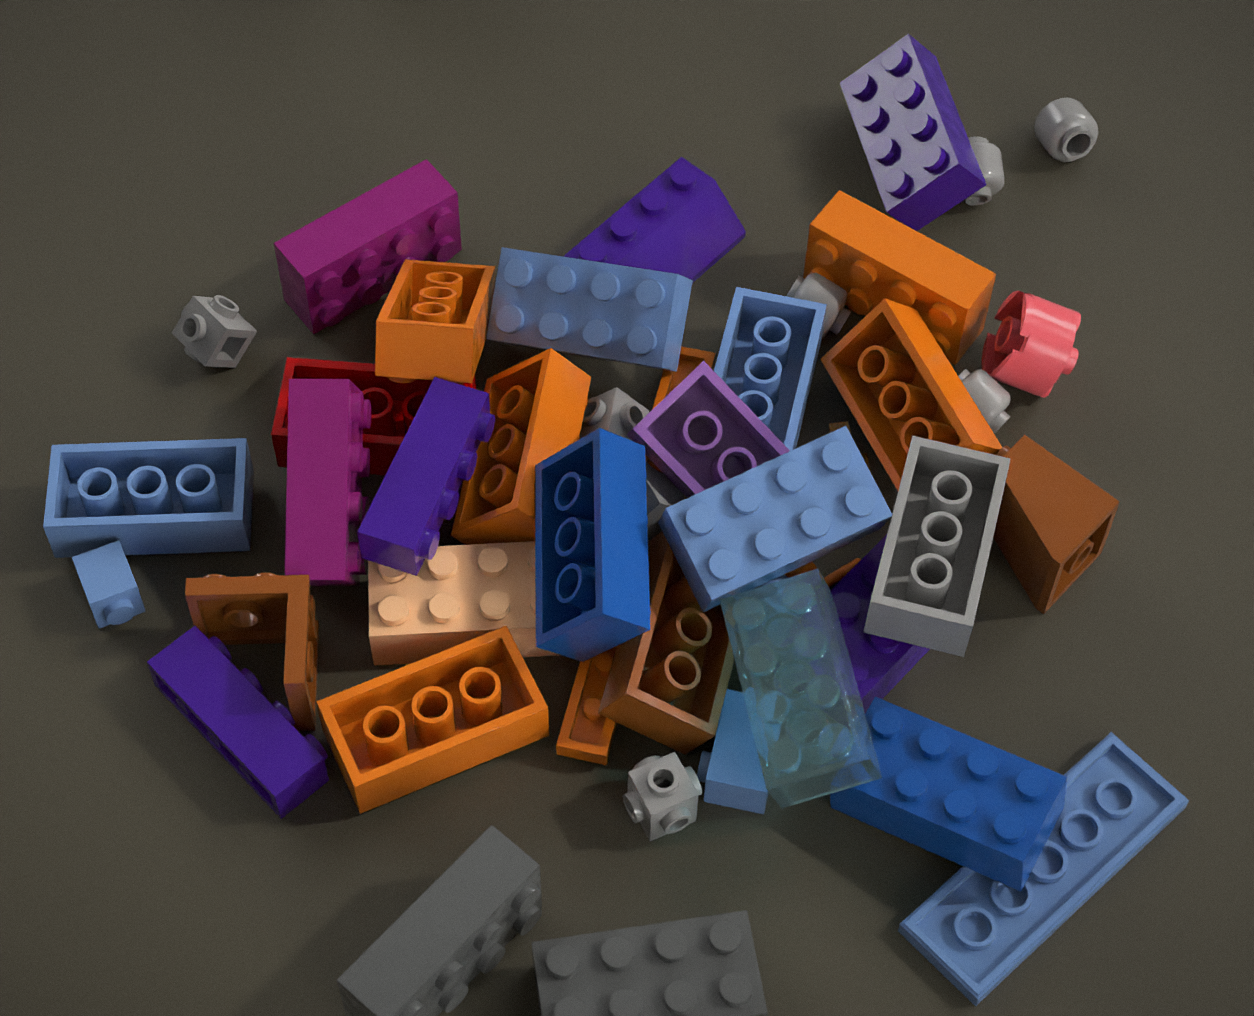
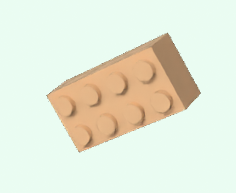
(452, 601)

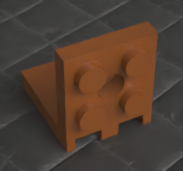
(265, 611)

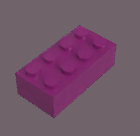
(361, 246)
(326, 480)

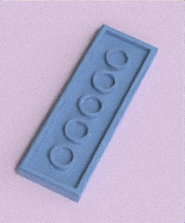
(984, 929)

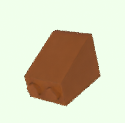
(1050, 521)

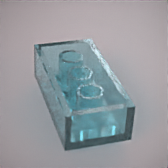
(800, 689)

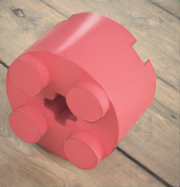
(1031, 343)

